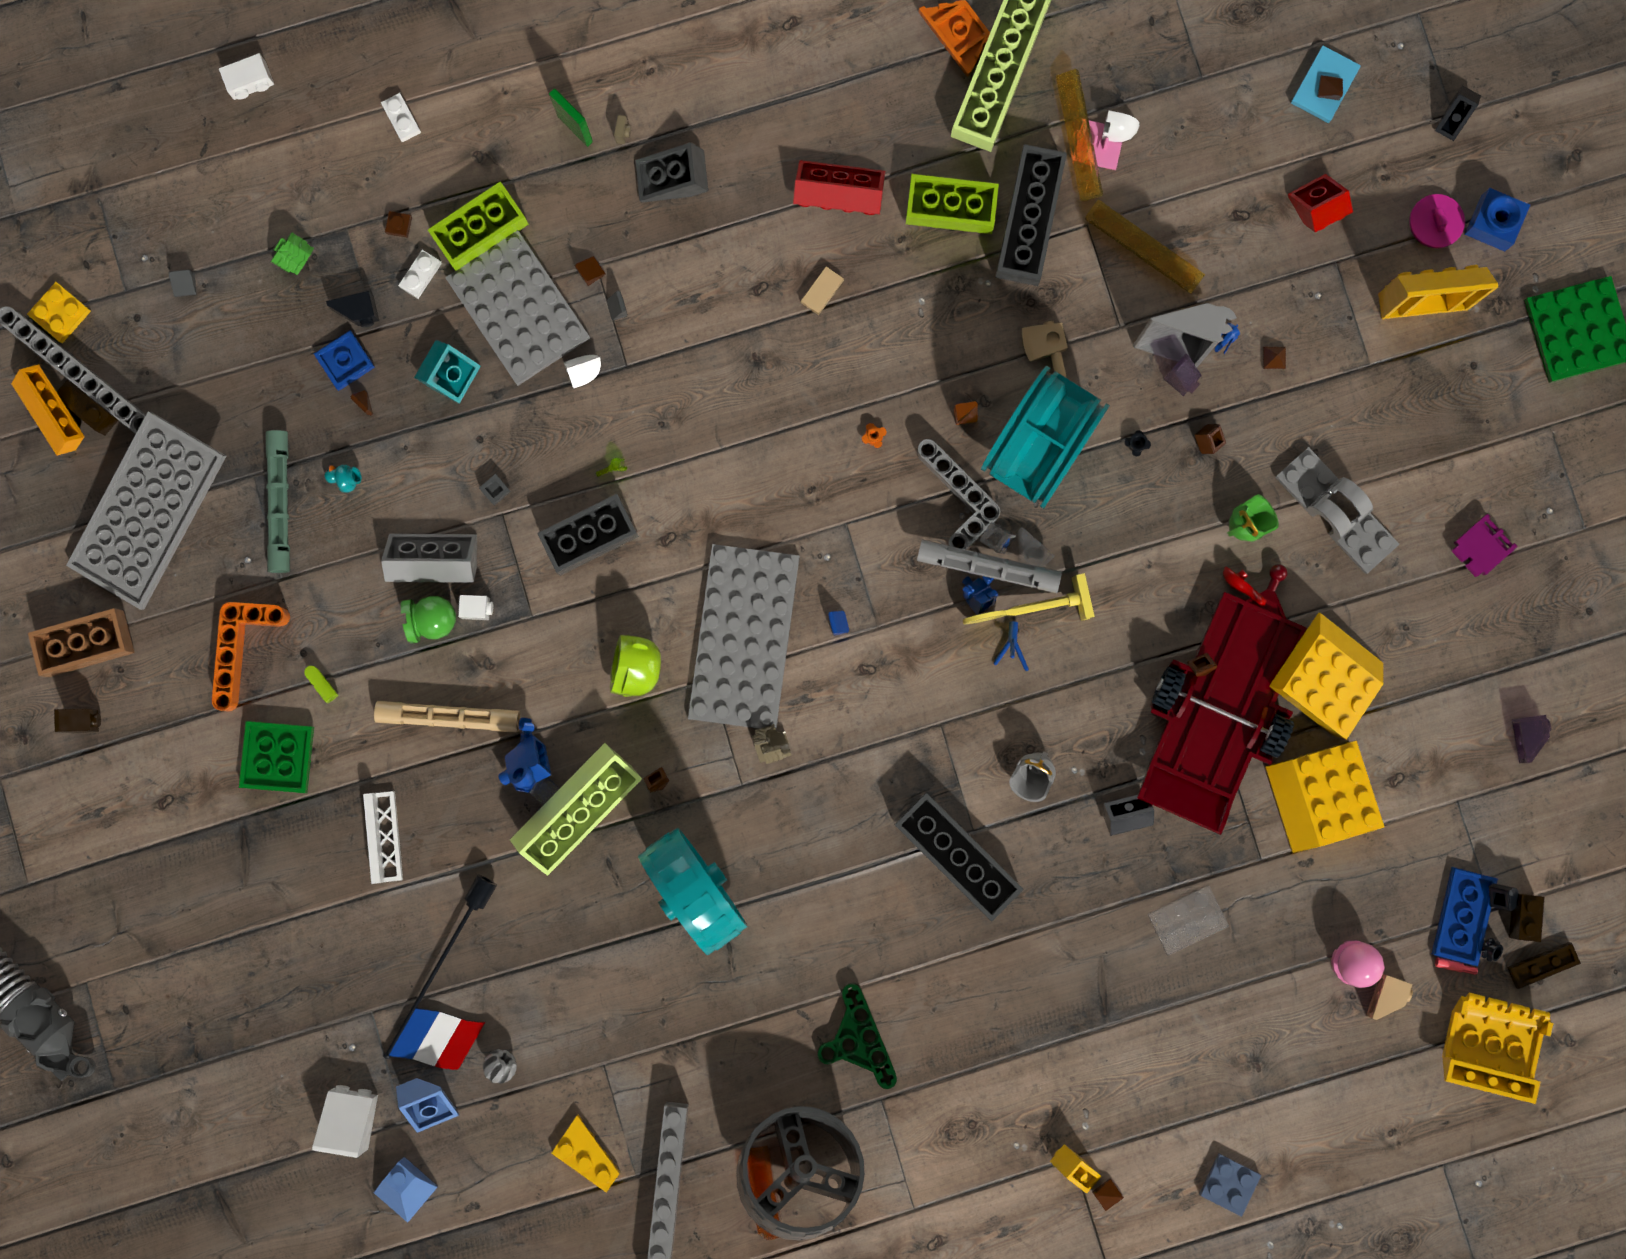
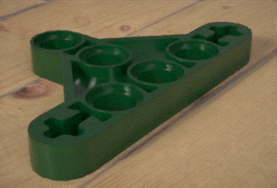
(863, 1050)

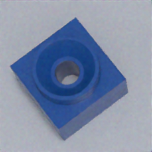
(1510, 217)

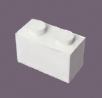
(246, 76)

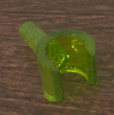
(614, 466)

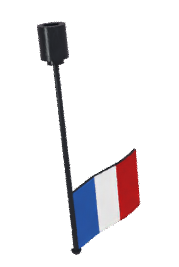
(432, 1034)

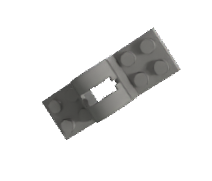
(1312, 487)

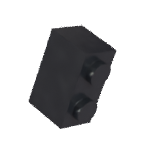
(1128, 815)

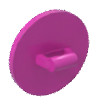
(1437, 221)

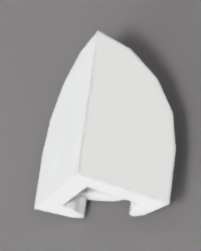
(1119, 127)
(583, 369)

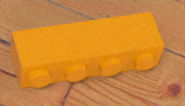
(47, 410)

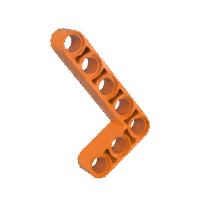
(236, 646)

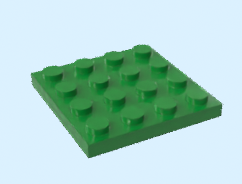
(1578, 328)

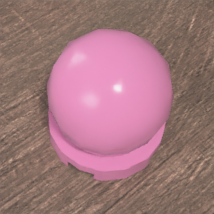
(1357, 964)

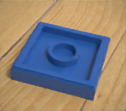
(344, 360)

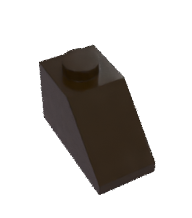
(76, 720)

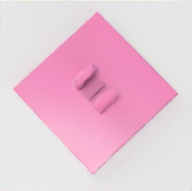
(1106, 151)

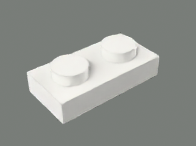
(401, 117)
(420, 274)

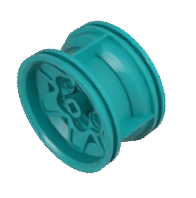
(1044, 436)

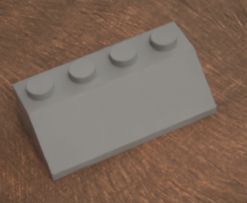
(430, 558)

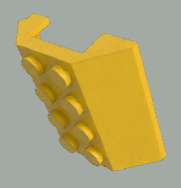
(1495, 1046)

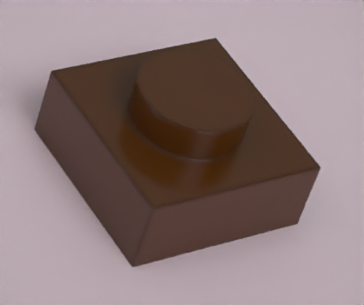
(398, 224)

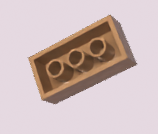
(81, 642)

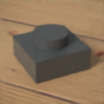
(494, 489)

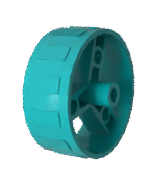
(692, 891)

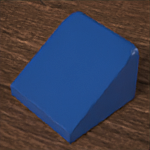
(838, 622)

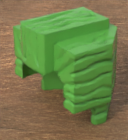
(291, 253)

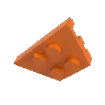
(958, 31)

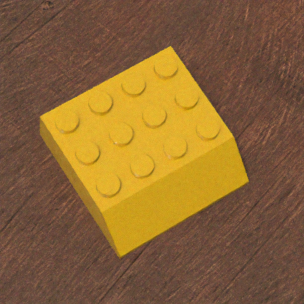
(1435, 291)
(1330, 677)
(1324, 796)

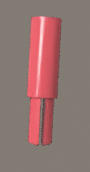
(1455, 966)

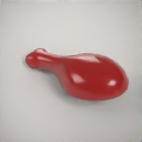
(1238, 583)

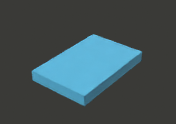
(1326, 64)

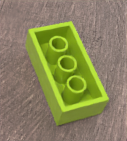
(952, 204)
(478, 226)

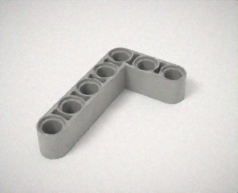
(961, 492)

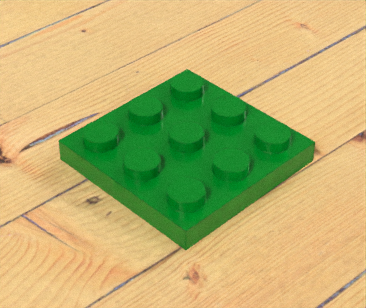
(276, 757)

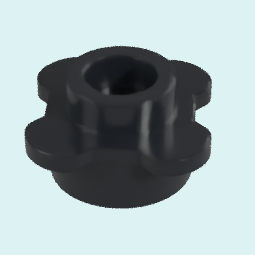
(1141, 438)
(1492, 950)

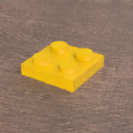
(59, 312)

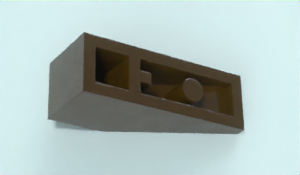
(86, 408)

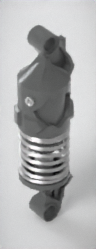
(38, 1023)

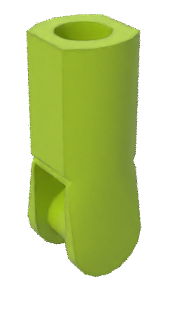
(321, 684)

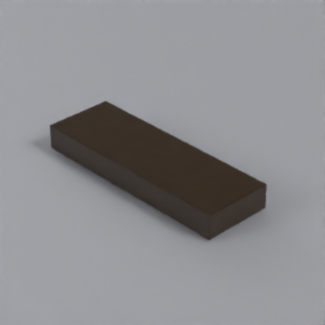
(1544, 965)

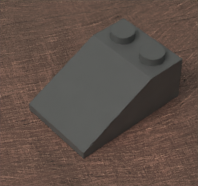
(672, 174)

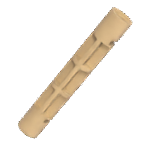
(447, 716)

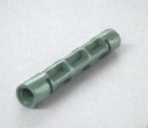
(278, 549)

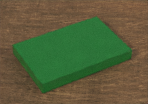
(571, 117)

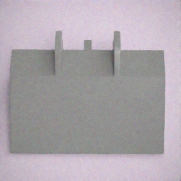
(1186, 331)

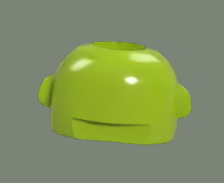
(634, 666)

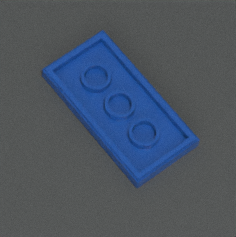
(1464, 917)

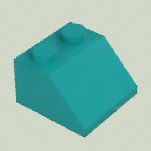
(447, 371)

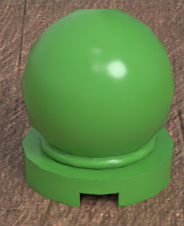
(430, 618)

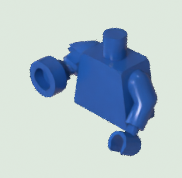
(527, 761)

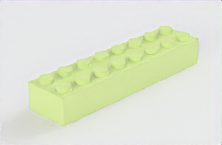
(999, 72)

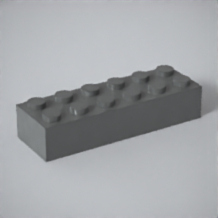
(1031, 215)
(959, 857)

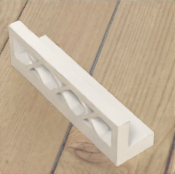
(374, 837)

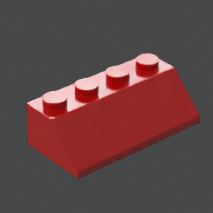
(839, 187)

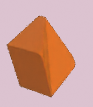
(966, 413)

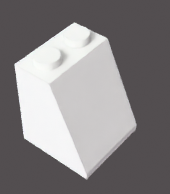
(346, 1122)

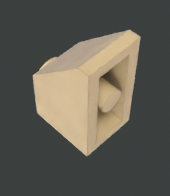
(1389, 996)

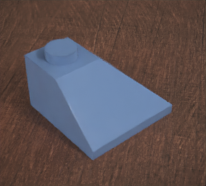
(424, 1104)
(405, 1189)

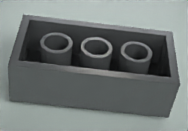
(588, 534)

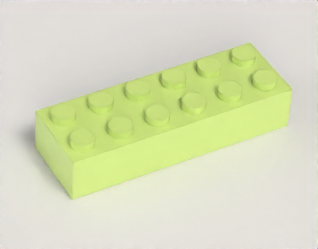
(575, 809)

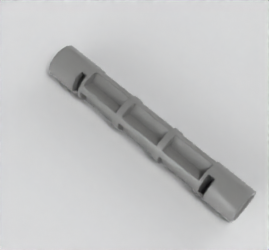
(989, 566)

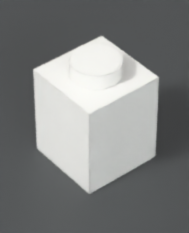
(475, 607)

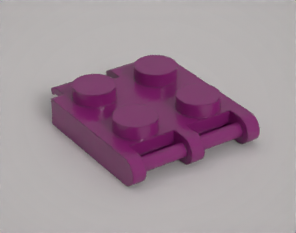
(1482, 547)

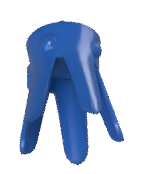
(1230, 336)

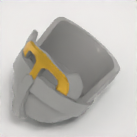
(1033, 777)

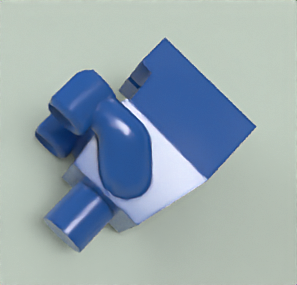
(979, 594)

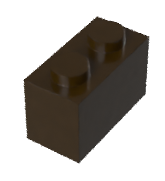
(1527, 918)

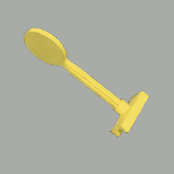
(1079, 597)

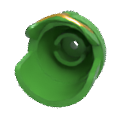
(1252, 519)

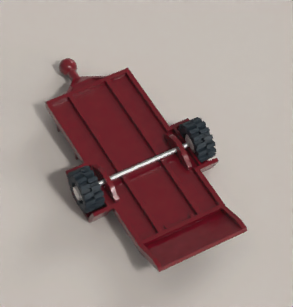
(1212, 727)

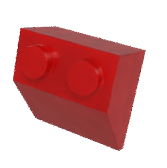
(1321, 202)

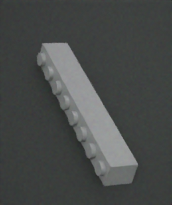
(668, 1180)

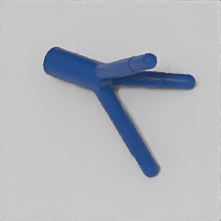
(1013, 644)

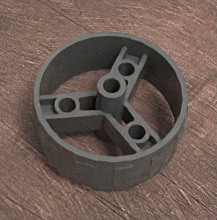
(798, 1174)

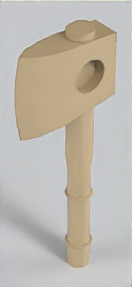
(1046, 341)

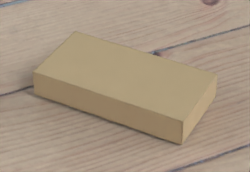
(822, 290)

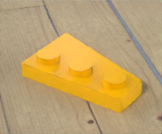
(585, 1155)

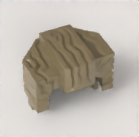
(771, 744)

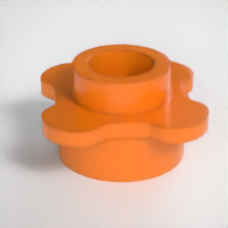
(871, 429)

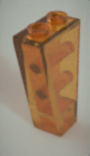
(761, 1177)

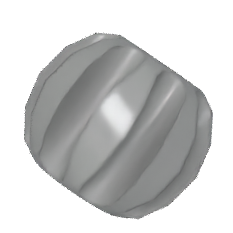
(499, 1066)

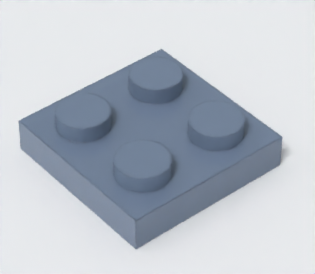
(1230, 1184)

